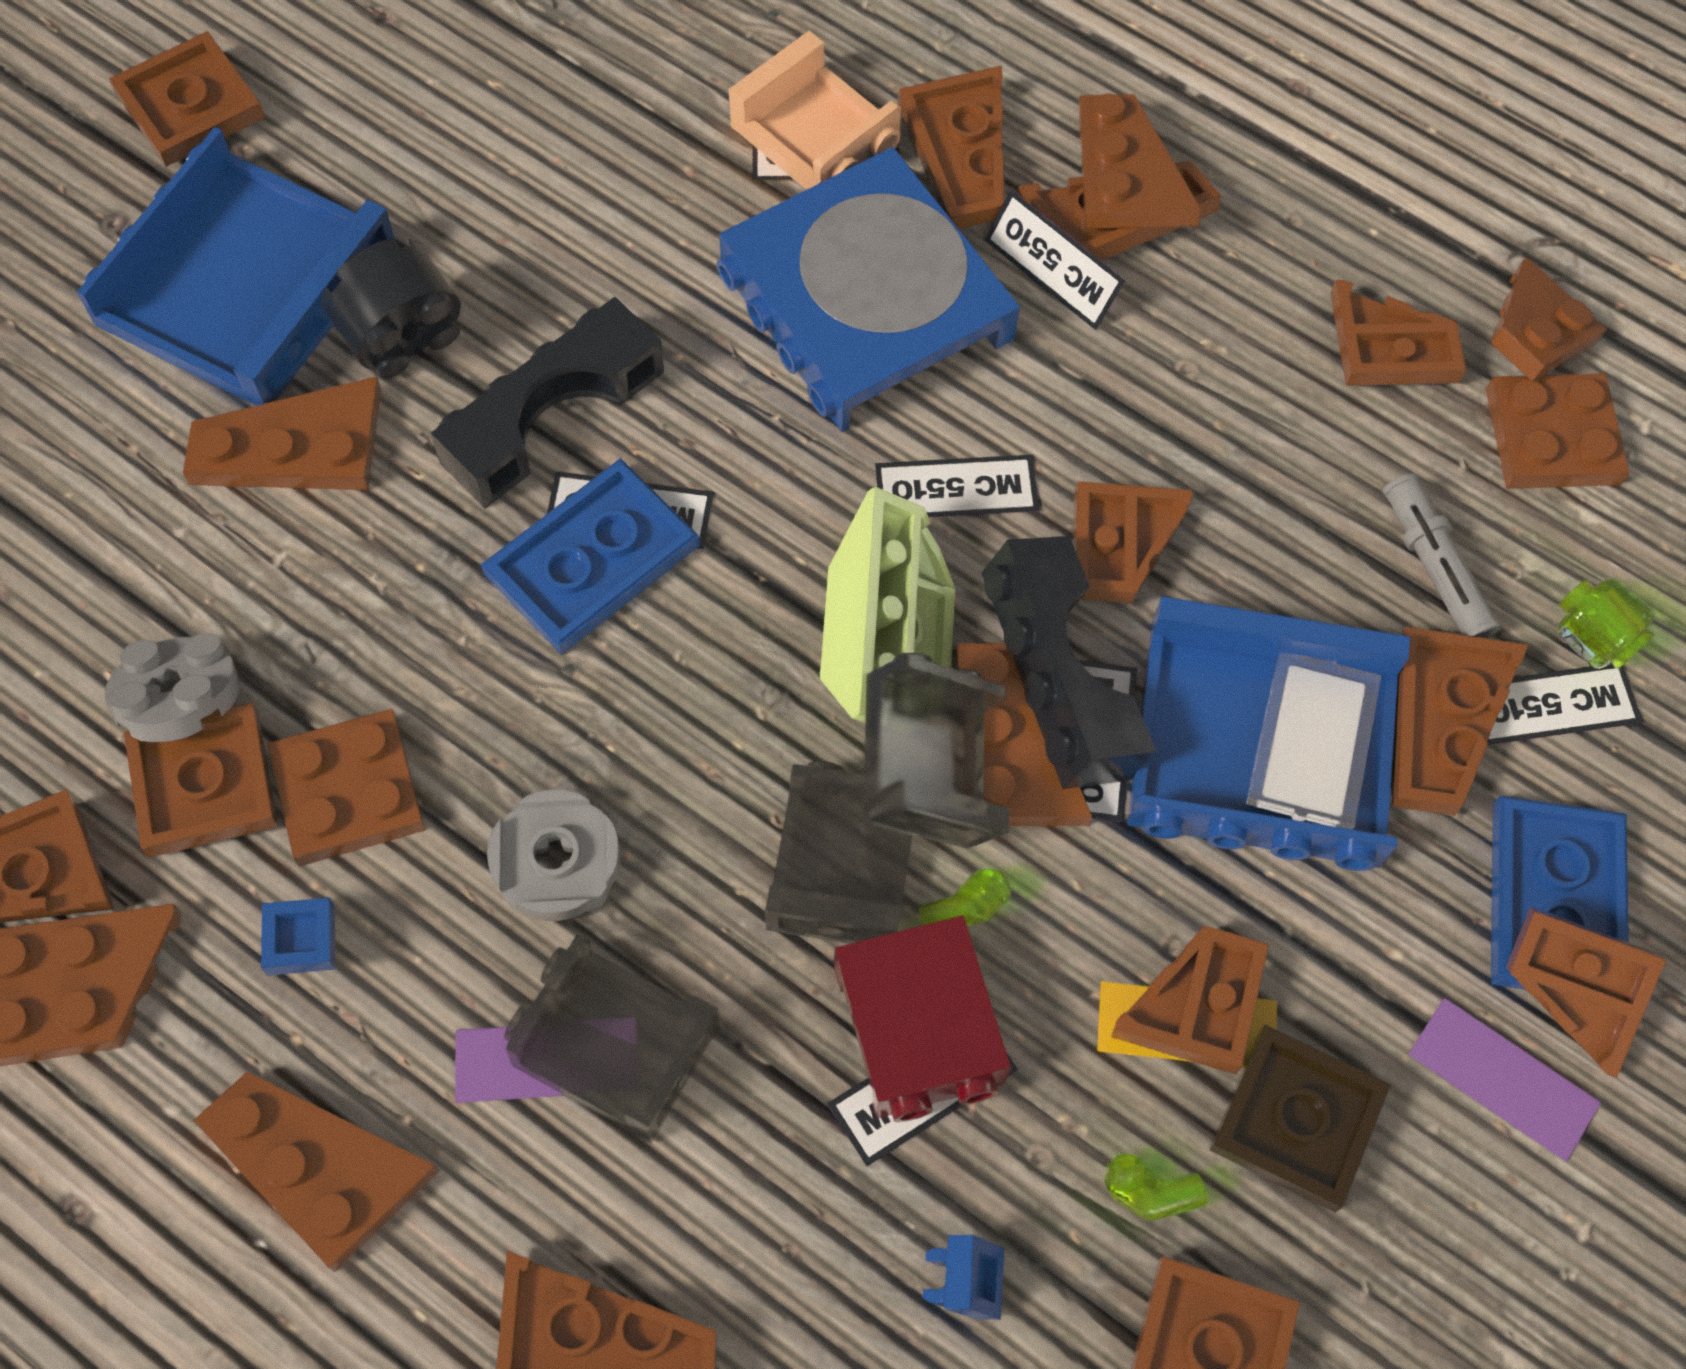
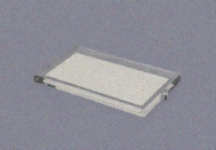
(1314, 741)

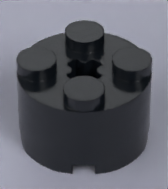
(392, 306)

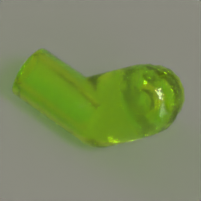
(976, 899)
(1148, 1196)

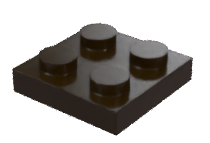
(1300, 1118)

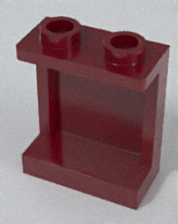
(922, 1018)

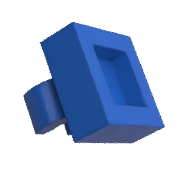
(298, 936)
(971, 1279)

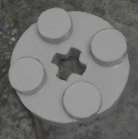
(200, 678)
(580, 882)

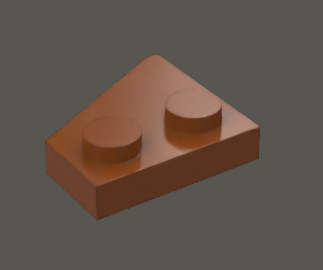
(1542, 323)
(1394, 341)
(1123, 534)
(1586, 982)
(1200, 1002)

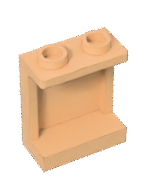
(809, 116)

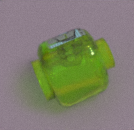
(1605, 623)

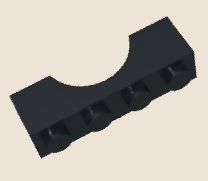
(600, 357)
(1087, 727)

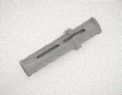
(1410, 499)

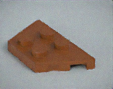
(77, 981)

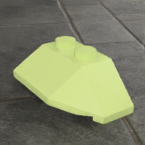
(884, 597)

